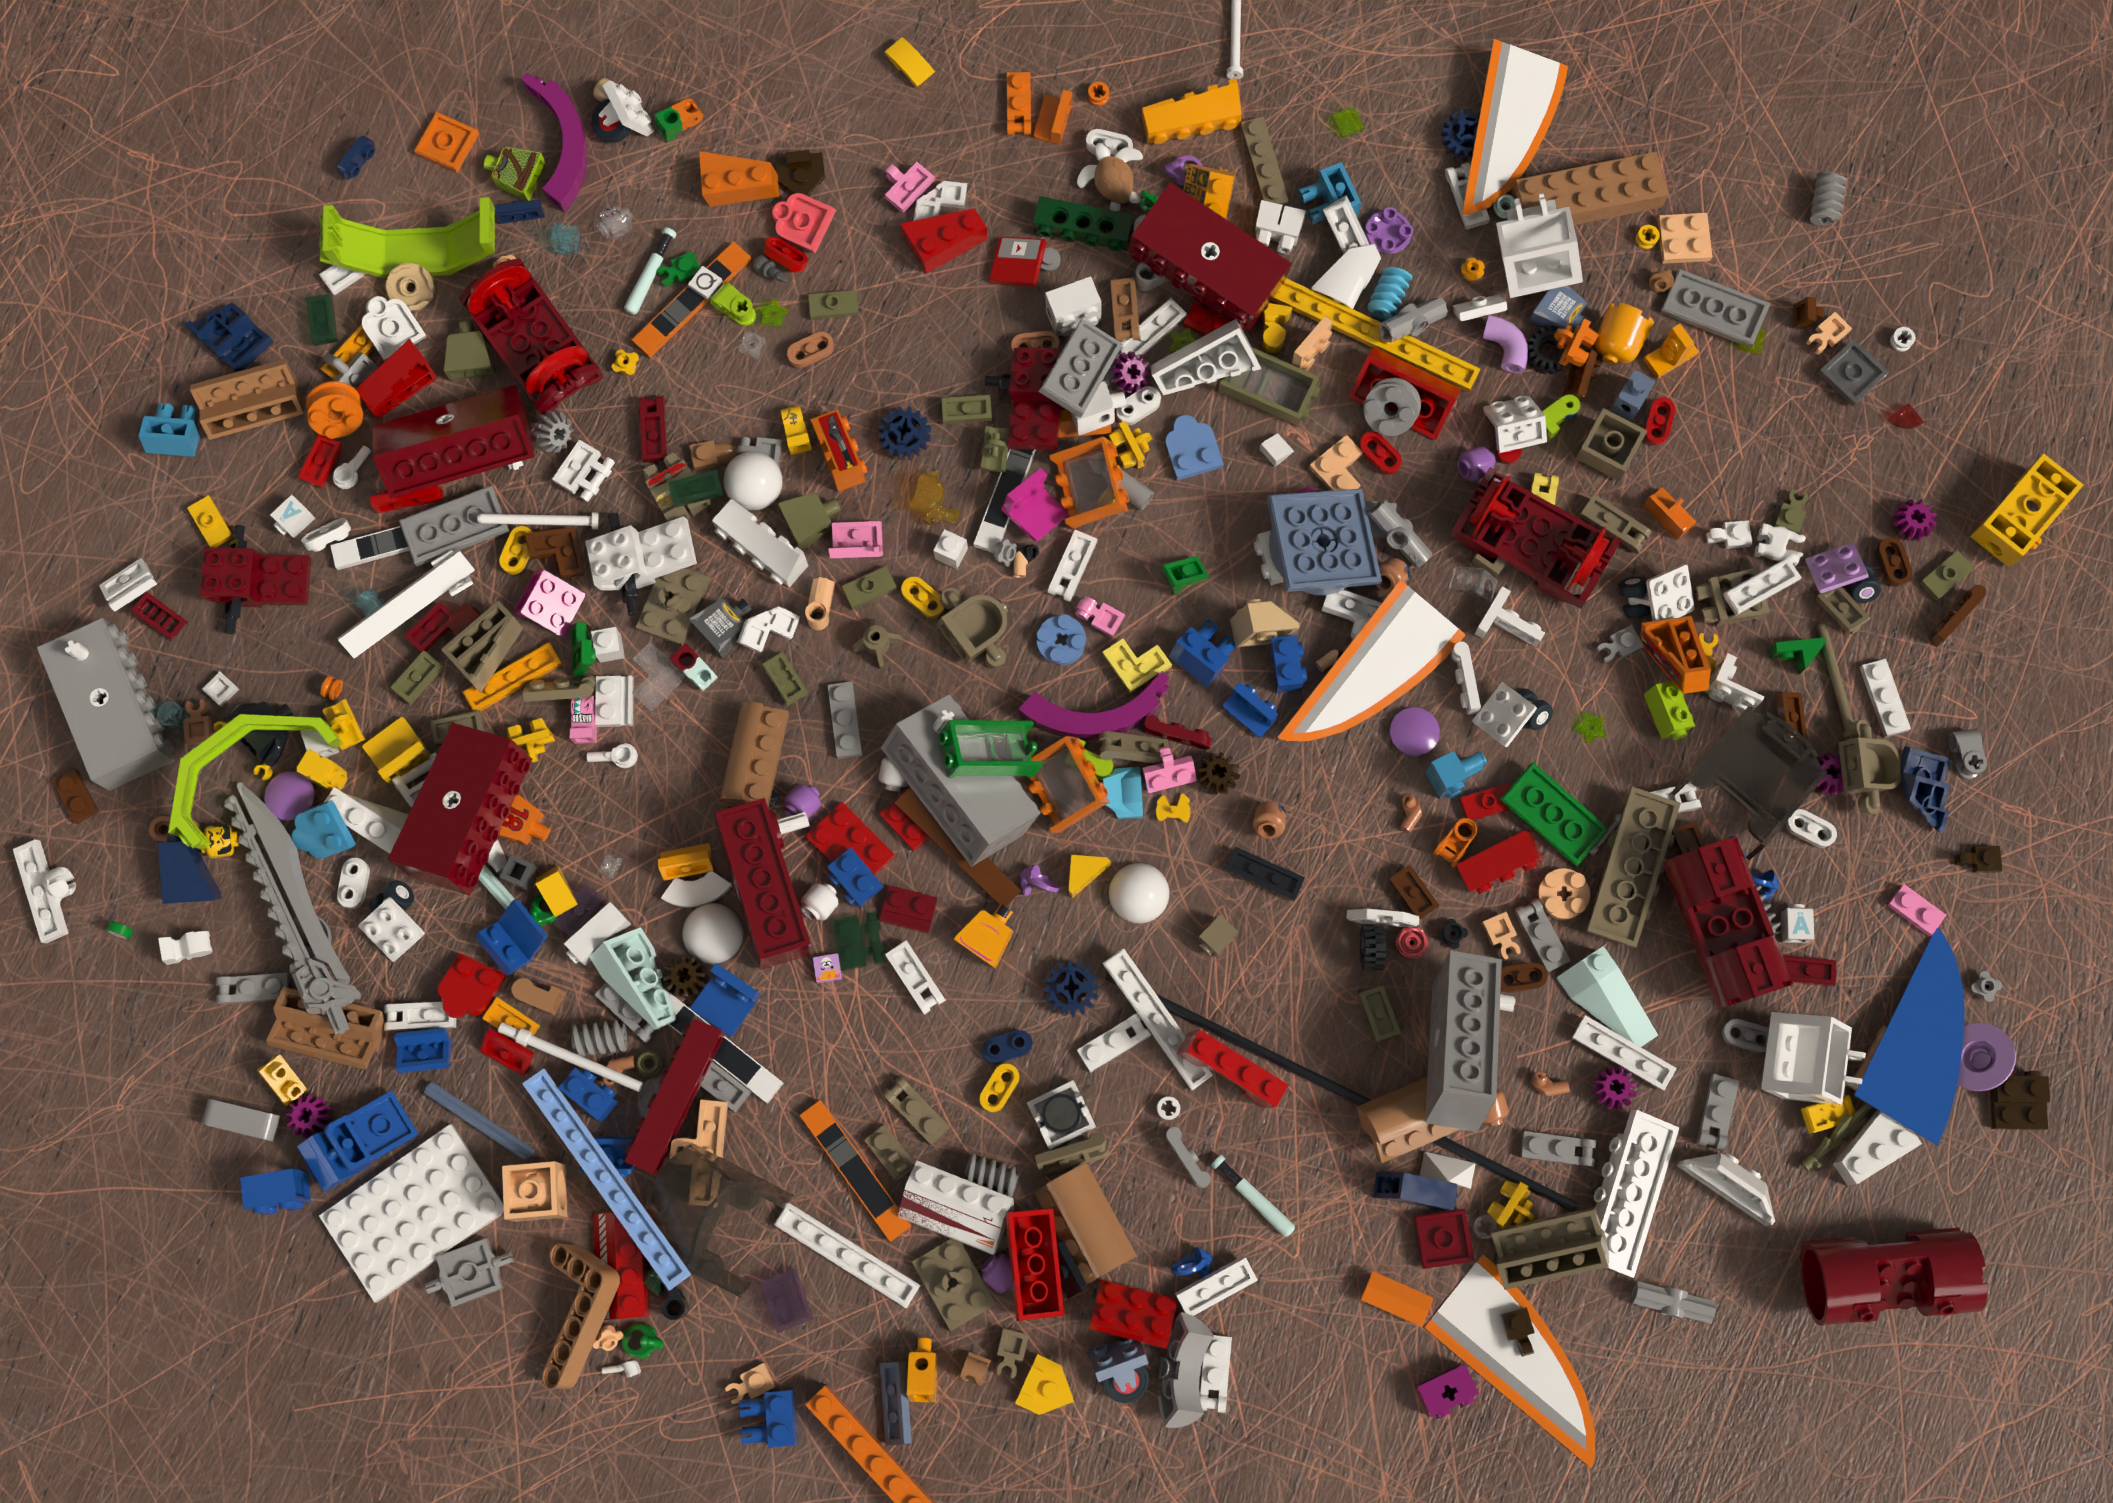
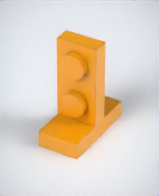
(1674, 351)

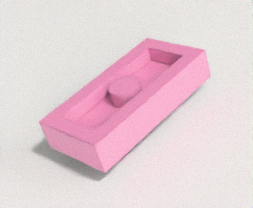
(1916, 910)

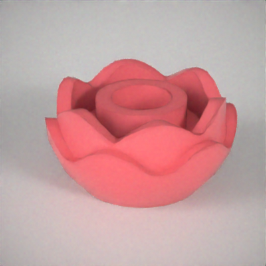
(1411, 934)

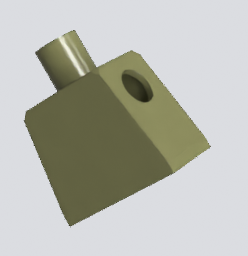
(467, 354)
(808, 518)

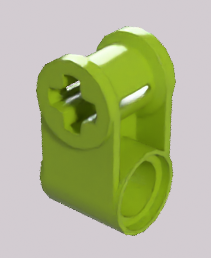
(733, 304)

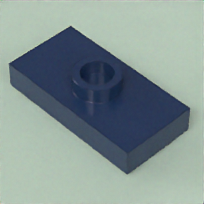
(519, 211)

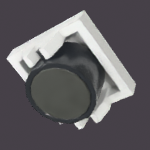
(1061, 1115)

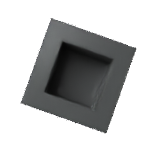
(519, 873)

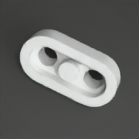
(1110, 139)
(1140, 406)
(318, 538)
(1810, 827)
(353, 882)

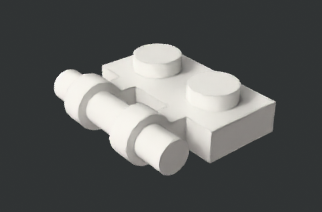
(576, 468)

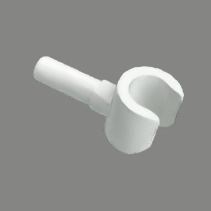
(630, 1368)

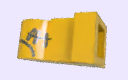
(795, 430)

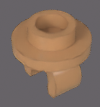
(1661, 280)

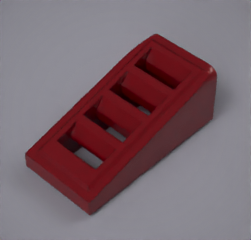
(143, 603)

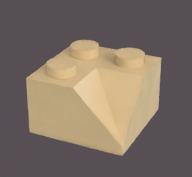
(1261, 622)

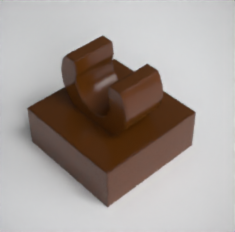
(1806, 312)

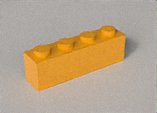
(1193, 114)

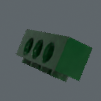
(1074, 214)

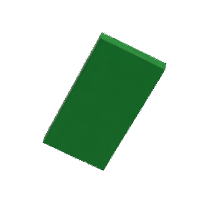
(1554, 814)

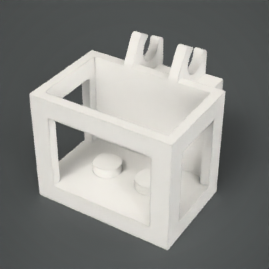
(1539, 248)
(1808, 1058)

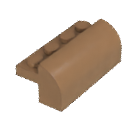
(248, 399)
(754, 754)
(314, 1036)
(1398, 1121)
(1086, 1223)

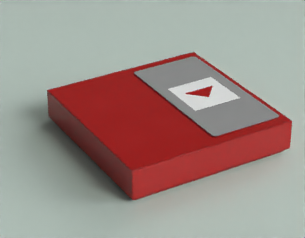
(1018, 261)

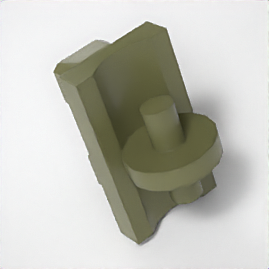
(995, 449)

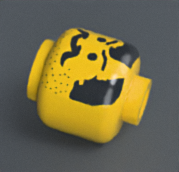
(221, 840)

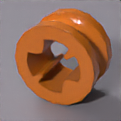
(1102, 100)
(331, 688)

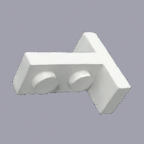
(1509, 621)

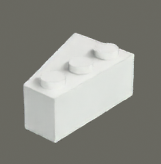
(1875, 1147)

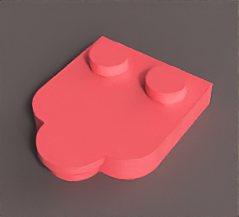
(802, 220)

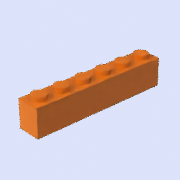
(866, 1448)

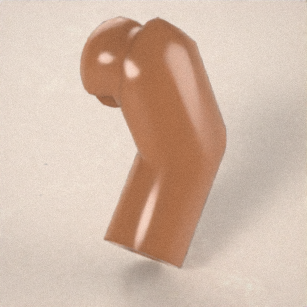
(1548, 1087)

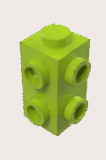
(1669, 710)

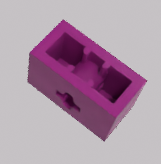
(1431, 1391)

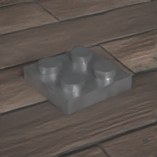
(1853, 372)

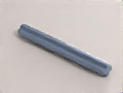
(479, 1121)

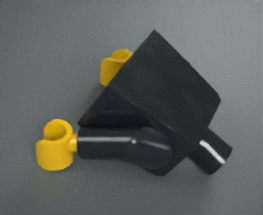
(261, 744)

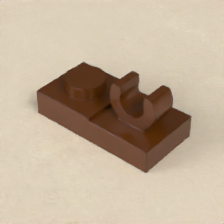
(1579, 377)

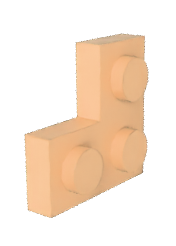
(1333, 463)

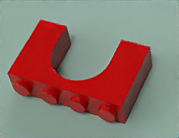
(1255, 1081)

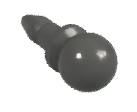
(765, 266)

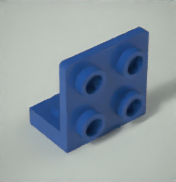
(513, 938)
(725, 1000)

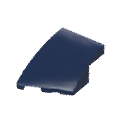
(231, 336)
(1924, 784)

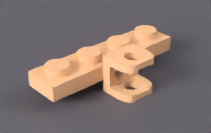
(710, 1129)

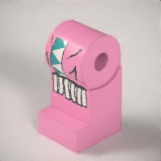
(583, 721)

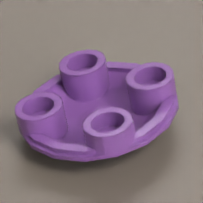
(1388, 231)
(1414, 731)
(289, 795)

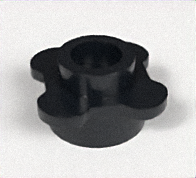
(1452, 926)

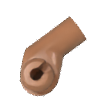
(1412, 811)
(619, 1065)

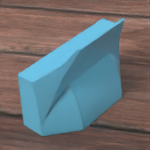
(1125, 792)

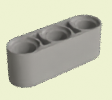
(240, 1120)

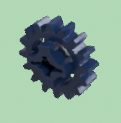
(1462, 124)
(914, 435)
(1083, 987)

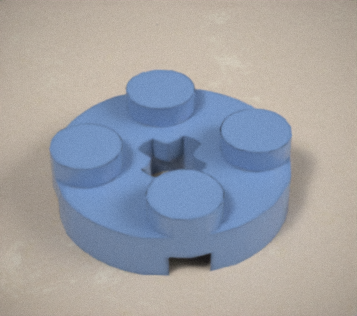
(1063, 626)

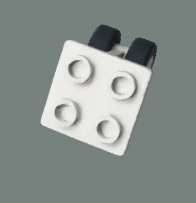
(1667, 595)
(1509, 711)
(389, 924)

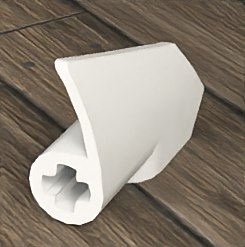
(1349, 275)

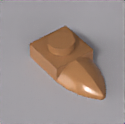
(712, 454)

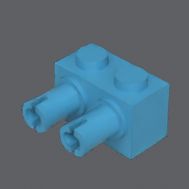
(1331, 185)
(168, 434)
(1450, 773)

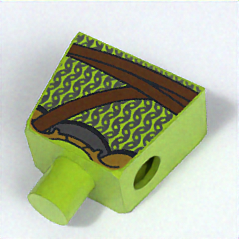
(516, 171)

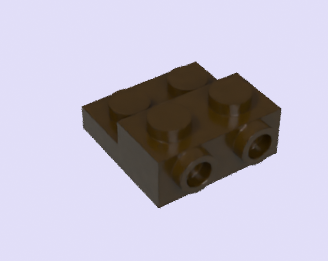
(2021, 1102)

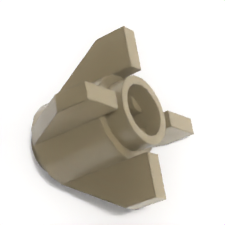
(877, 647)

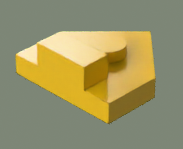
(1044, 1387)

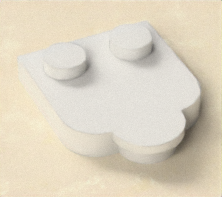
(390, 325)

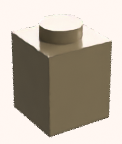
(1217, 936)

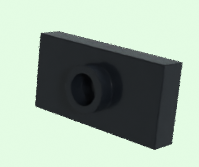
(1070, 1275)

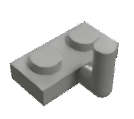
(355, 372)

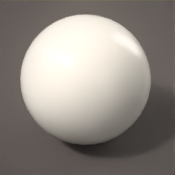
(753, 480)
(1139, 893)
(713, 933)

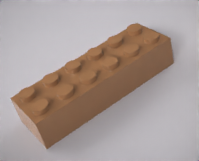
(1599, 188)

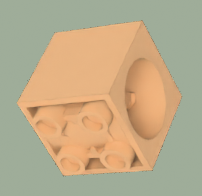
(534, 1191)

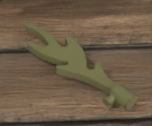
(1846, 1127)

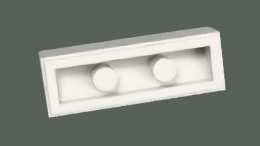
(1345, 224)

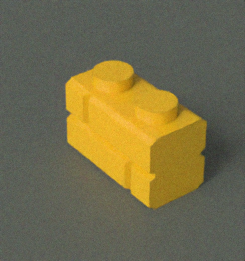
(322, 771)

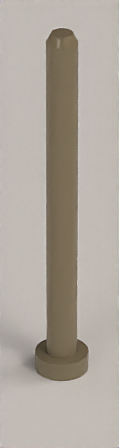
(1836, 680)

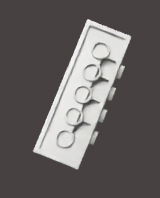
(1633, 1187)

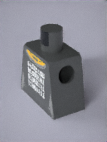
(721, 624)

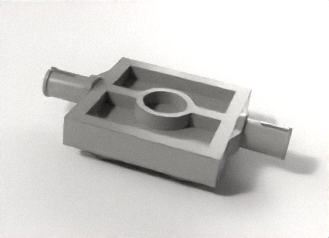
(469, 1272)

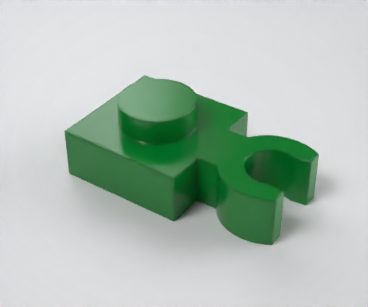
(683, 268)

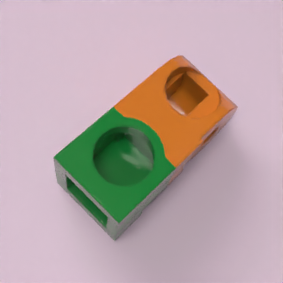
(678, 118)

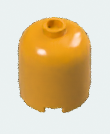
(1622, 334)

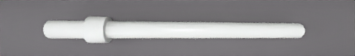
(525, 1037)

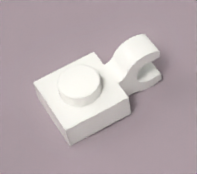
(1733, 534)

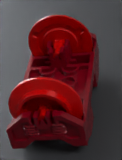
(529, 335)
(1535, 538)

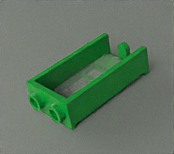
(988, 748)

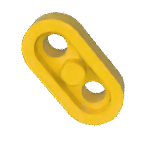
(515, 551)
(923, 598)
(998, 1087)

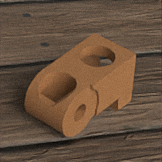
(529, 993)
(975, 1369)

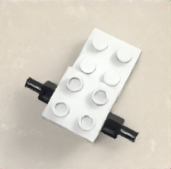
(634, 559)

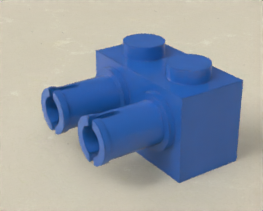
(1200, 656)
(780, 1419)

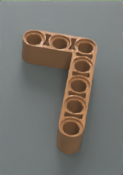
(585, 1316)

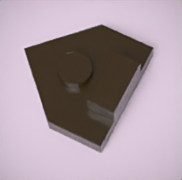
(800, 171)

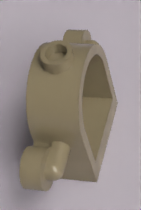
(974, 626)
(1868, 766)

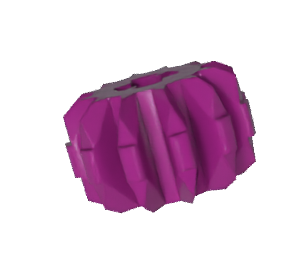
(1132, 362)
(1914, 520)
(1833, 766)
(1611, 1096)
(299, 1114)

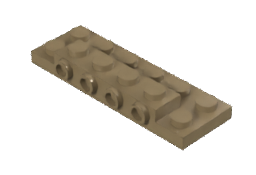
(1633, 867)

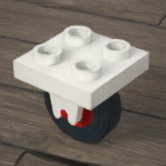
(619, 114)

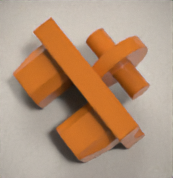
(1572, 352)

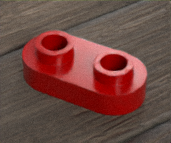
(785, 254)
(1659, 423)
(1383, 452)

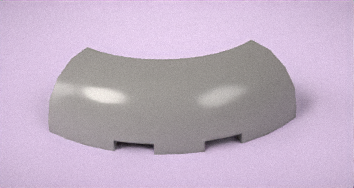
(1181, 1371)

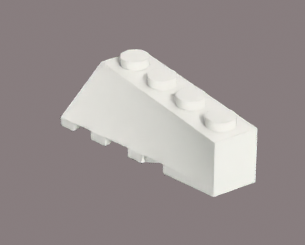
(1209, 358)
(760, 543)
(370, 820)

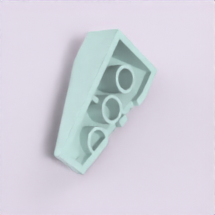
(631, 971)
(1604, 993)

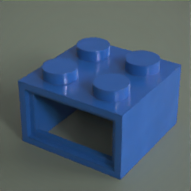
(275, 1190)

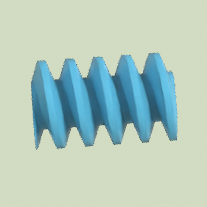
(1388, 293)

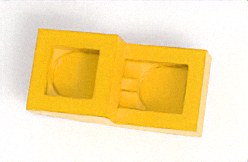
(909, 60)

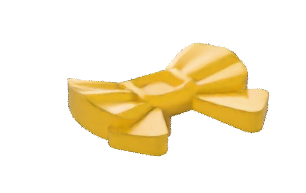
(1181, 811)

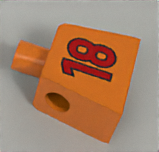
(523, 823)

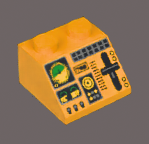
(1210, 187)

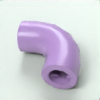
(1512, 342)

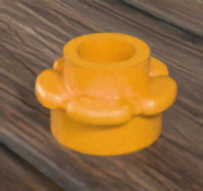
(1469, 274)

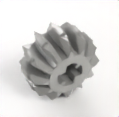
(552, 431)

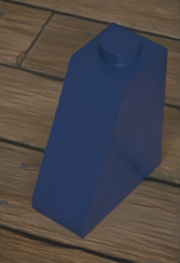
(184, 874)
(1415, 1190)

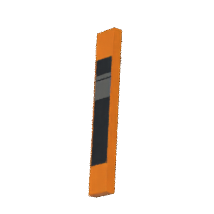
(688, 303)
(855, 1170)

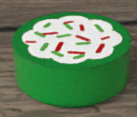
(119, 930)

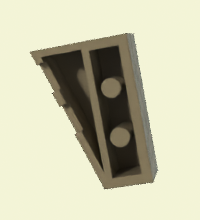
(484, 644)

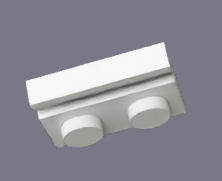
(127, 584)
(614, 701)

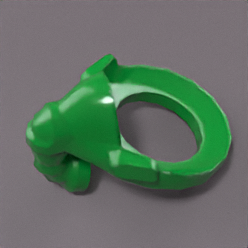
(542, 918)
(649, 1341)

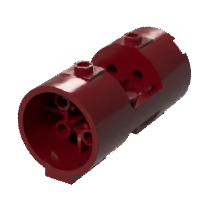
(1727, 923)
(1929, 1271)

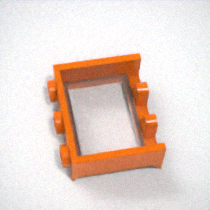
(1090, 482)
(1067, 784)

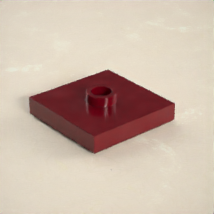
(1443, 1238)

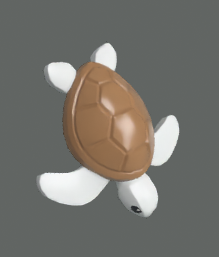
(1112, 175)

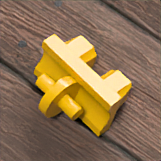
(1133, 455)
(344, 723)
(539, 736)
(282, 1079)
(1505, 1215)

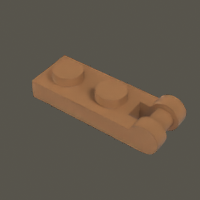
(1125, 309)

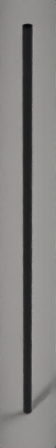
(1357, 1099)

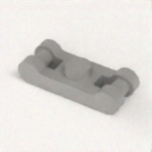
(1187, 1158)

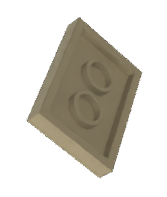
(671, 604)
(954, 1283)

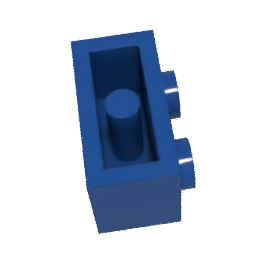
(1286, 664)
(589, 1095)

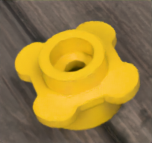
(628, 368)

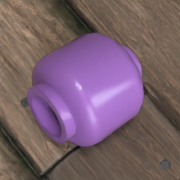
(1475, 463)
(802, 799)
(998, 1273)

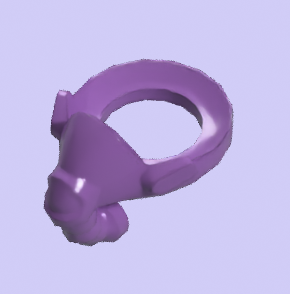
(1175, 168)
(1035, 878)

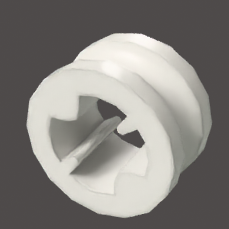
(1897, 345)
(1174, 1102)

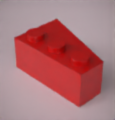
(943, 237)
(396, 380)
(1500, 862)

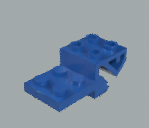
(356, 1141)

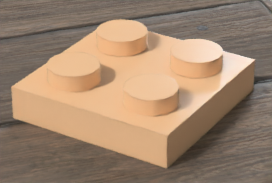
(1684, 238)
(1315, 342)

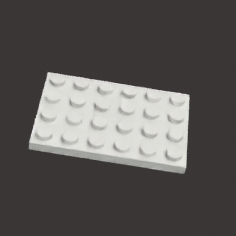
(413, 1213)

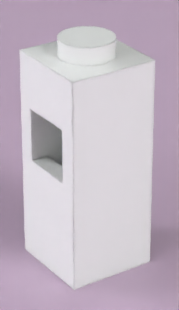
(602, 927)

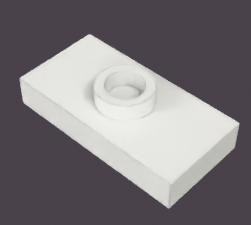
(1479, 307)

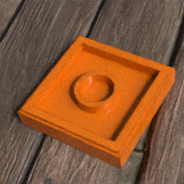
(446, 142)

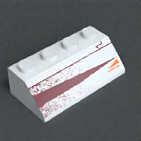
(955, 1207)

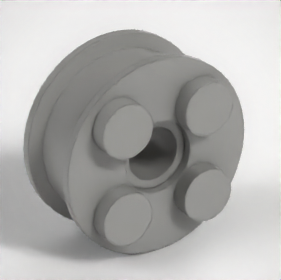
(1387, 421)

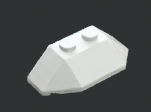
(1733, 1183)

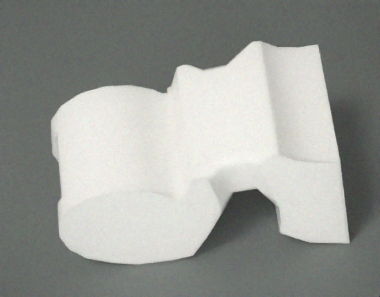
(188, 947)

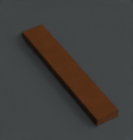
(984, 873)

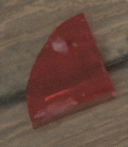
(1906, 418)

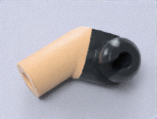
(1024, 557)
(1328, 660)

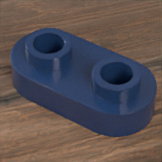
(355, 157)
(1008, 1050)

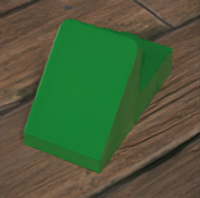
(1184, 573)
(1803, 650)

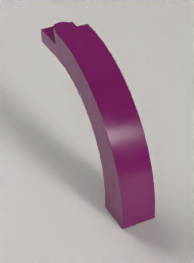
(572, 167)
(1089, 725)

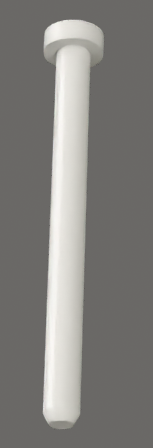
(1235, 70)
(540, 519)

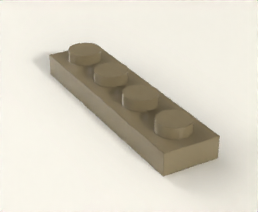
(1264, 161)

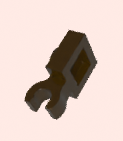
(1983, 858)
(1518, 1327)

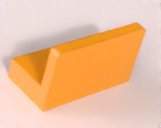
(685, 861)

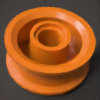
(334, 409)

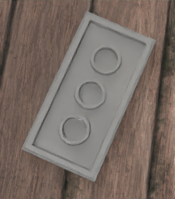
(1715, 308)
(1080, 368)
(452, 525)

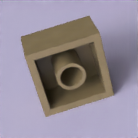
(1611, 444)

